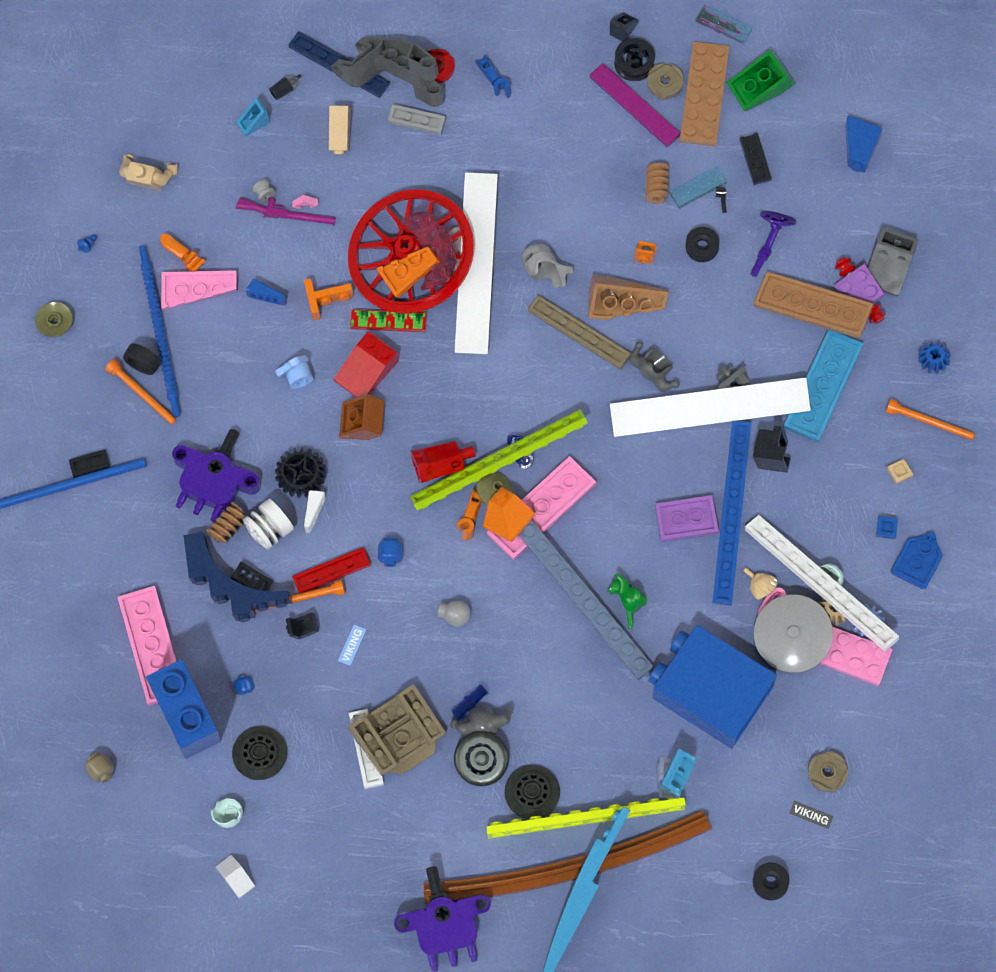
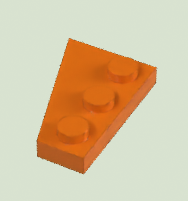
(406, 272)

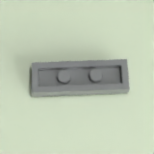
(416, 119)

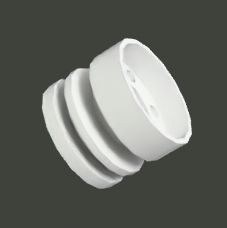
(269, 523)

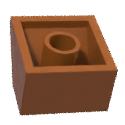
(362, 418)

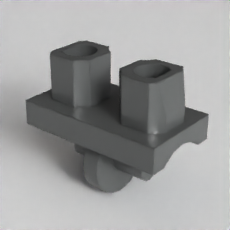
(738, 376)

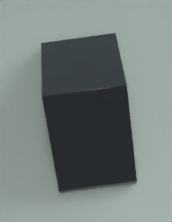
(622, 26)

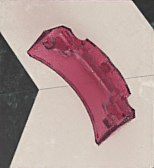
(439, 240)

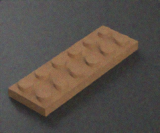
(704, 94)
(813, 305)

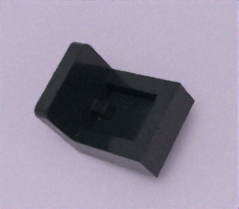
(302, 626)

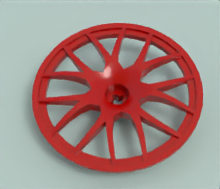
(398, 251)

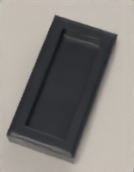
(89, 463)

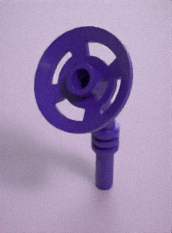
(776, 220)

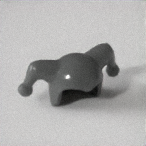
(653, 367)
(483, 719)

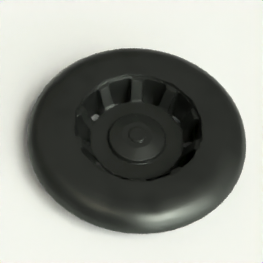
(259, 753)
(481, 758)
(532, 791)

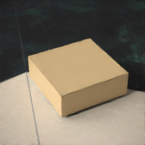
(899, 471)

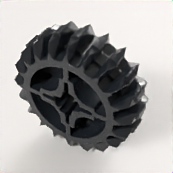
(287, 465)

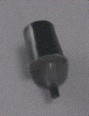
(284, 86)

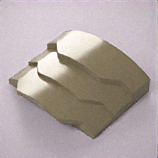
(398, 733)

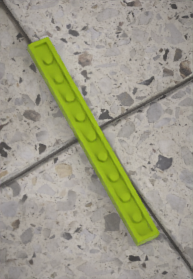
(499, 459)

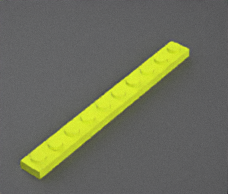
(577, 817)

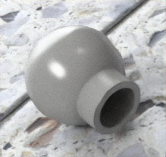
(455, 613)

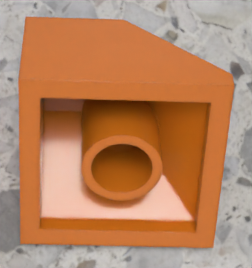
(507, 515)

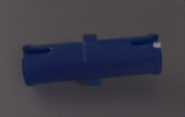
(469, 702)

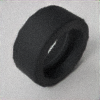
(141, 359)

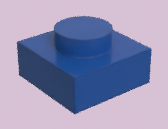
(887, 527)

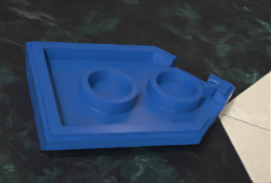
(918, 560)

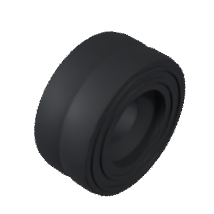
(702, 234)
(765, 891)

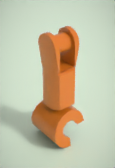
(189, 259)
(469, 516)

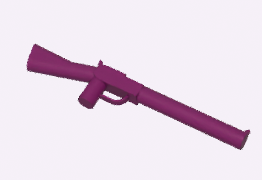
(272, 212)

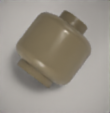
(99, 767)

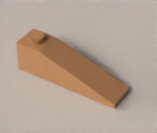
(618, 297)

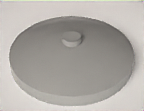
(793, 633)

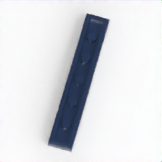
(326, 57)

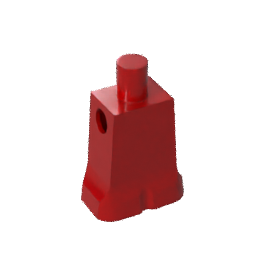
(439, 460)

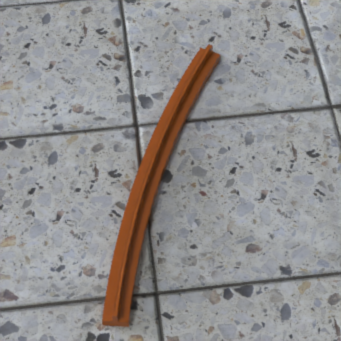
(569, 869)

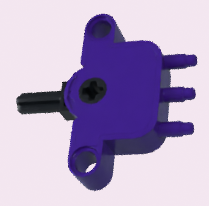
(209, 487)
(444, 935)

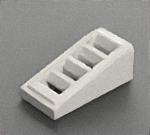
(315, 502)

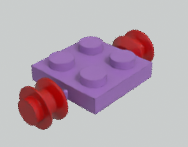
(860, 285)

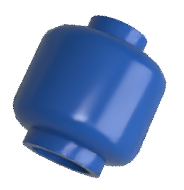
(390, 551)

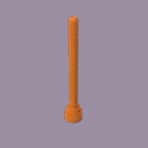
(114, 368)
(894, 407)
(335, 588)

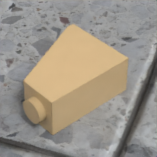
(339, 128)

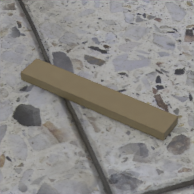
(579, 332)

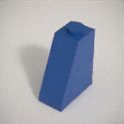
(860, 142)

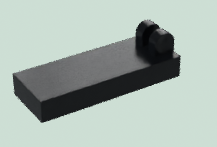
(755, 159)

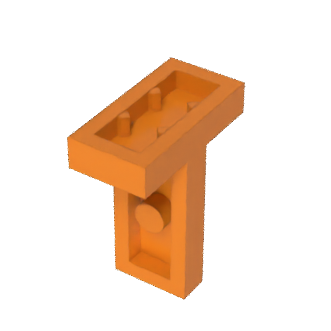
(326, 296)

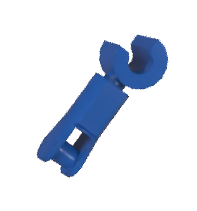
(493, 76)

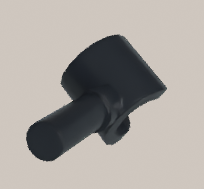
(721, 193)

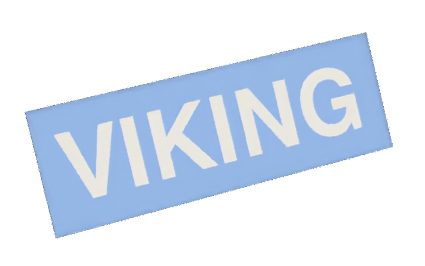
(351, 645)

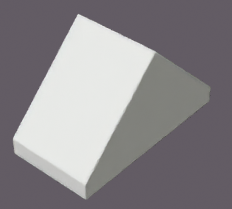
(235, 876)

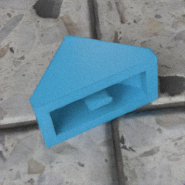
(253, 117)

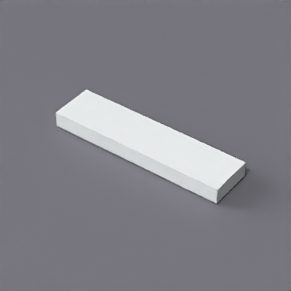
(369, 773)

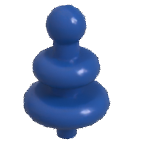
(84, 245)

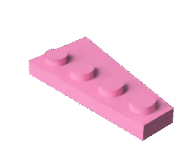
(189, 287)

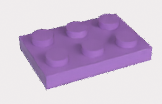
(686, 518)

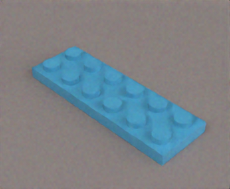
(825, 384)

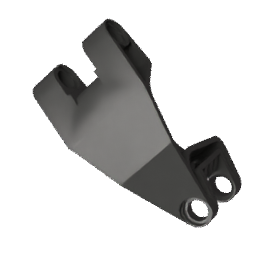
(397, 57)

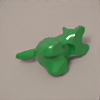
(631, 597)

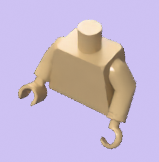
(146, 175)

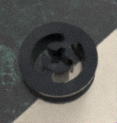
(631, 68)

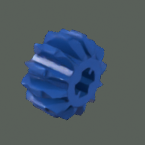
(934, 364)

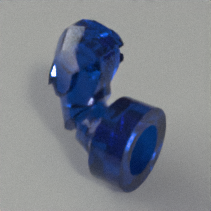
(526, 461)

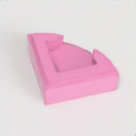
(304, 201)

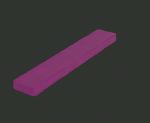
(634, 105)

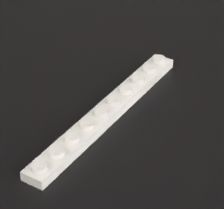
(822, 583)

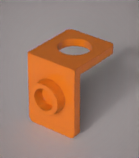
(645, 256)

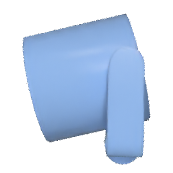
(296, 371)

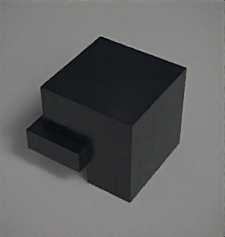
(771, 450)

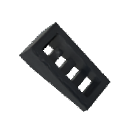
(255, 574)

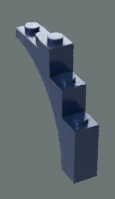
(222, 588)

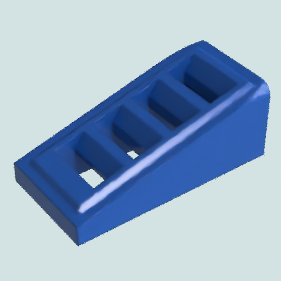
(260, 291)

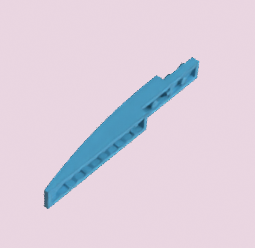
(582, 892)

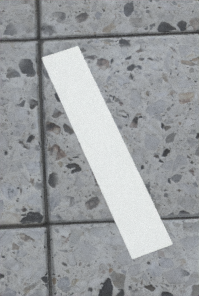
(475, 291)
(710, 407)

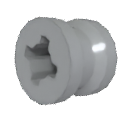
(263, 190)

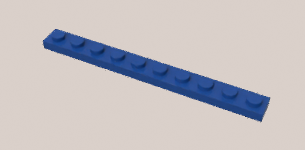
(731, 513)

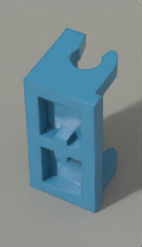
(678, 772)

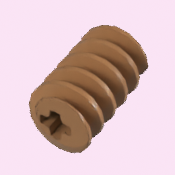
(657, 183)
(226, 523)

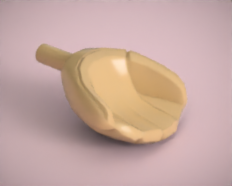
(761, 584)

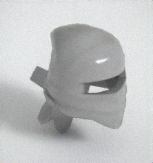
(542, 265)

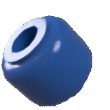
(244, 685)

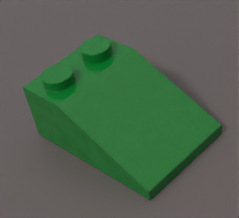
(761, 81)

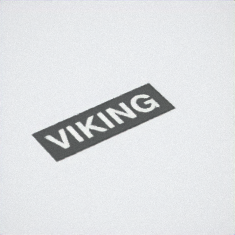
(811, 815)

